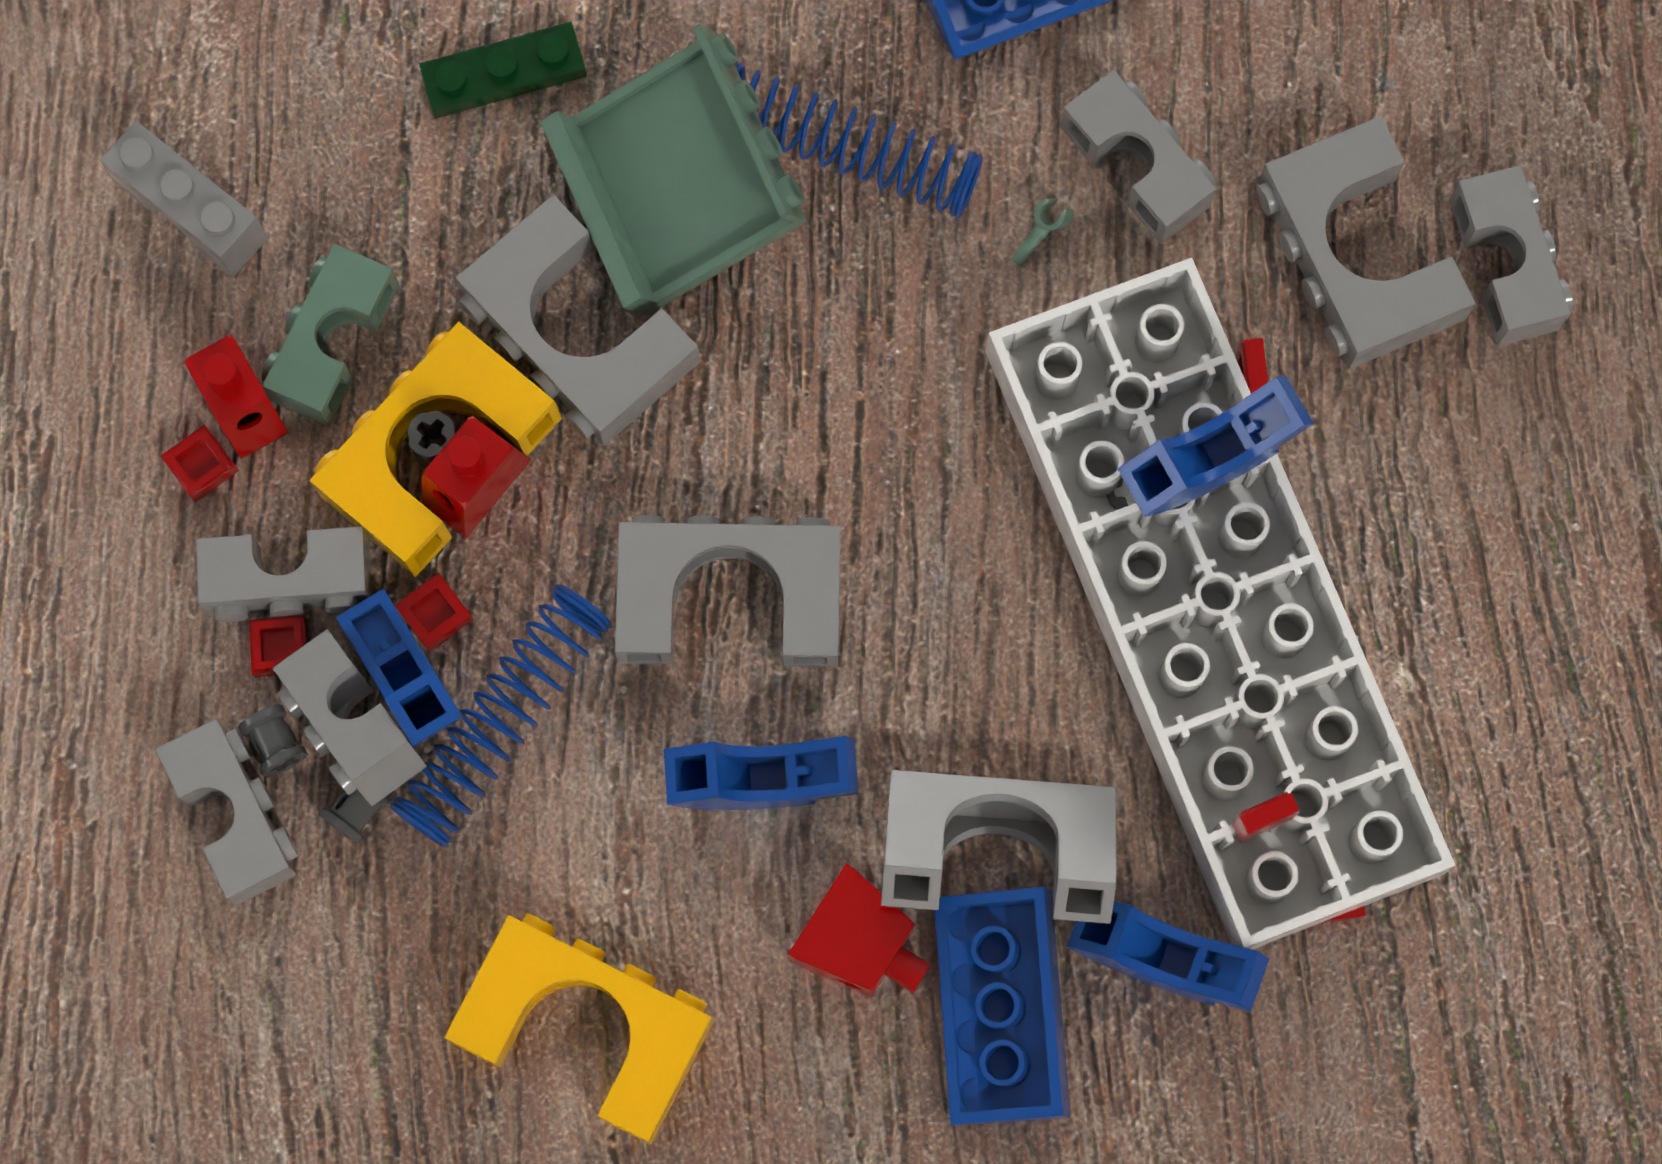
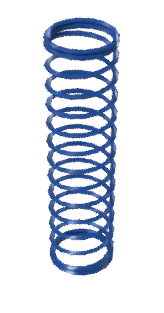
(960, 193)
(574, 609)

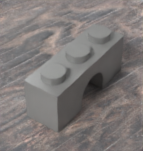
(1114, 119)
(184, 195)
(1503, 212)
(331, 576)
(368, 749)
(252, 852)

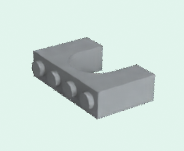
(1361, 313)
(598, 390)
(661, 556)
(1062, 820)

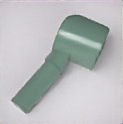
(1042, 229)

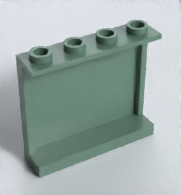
(676, 174)

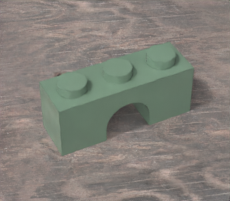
(343, 292)

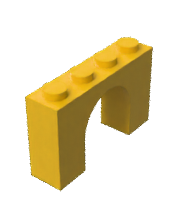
(454, 377)
(532, 964)

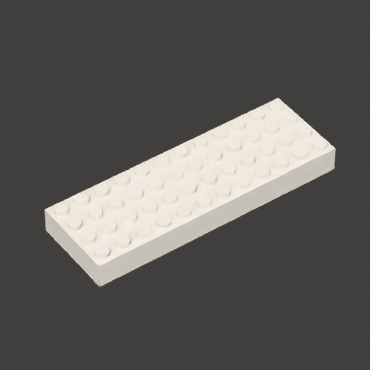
(1217, 614)

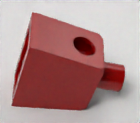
(233, 393)
(472, 474)
(858, 939)

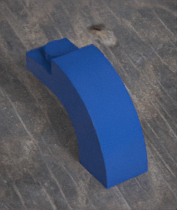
(1216, 451)
(399, 668)
(759, 776)
(1172, 958)

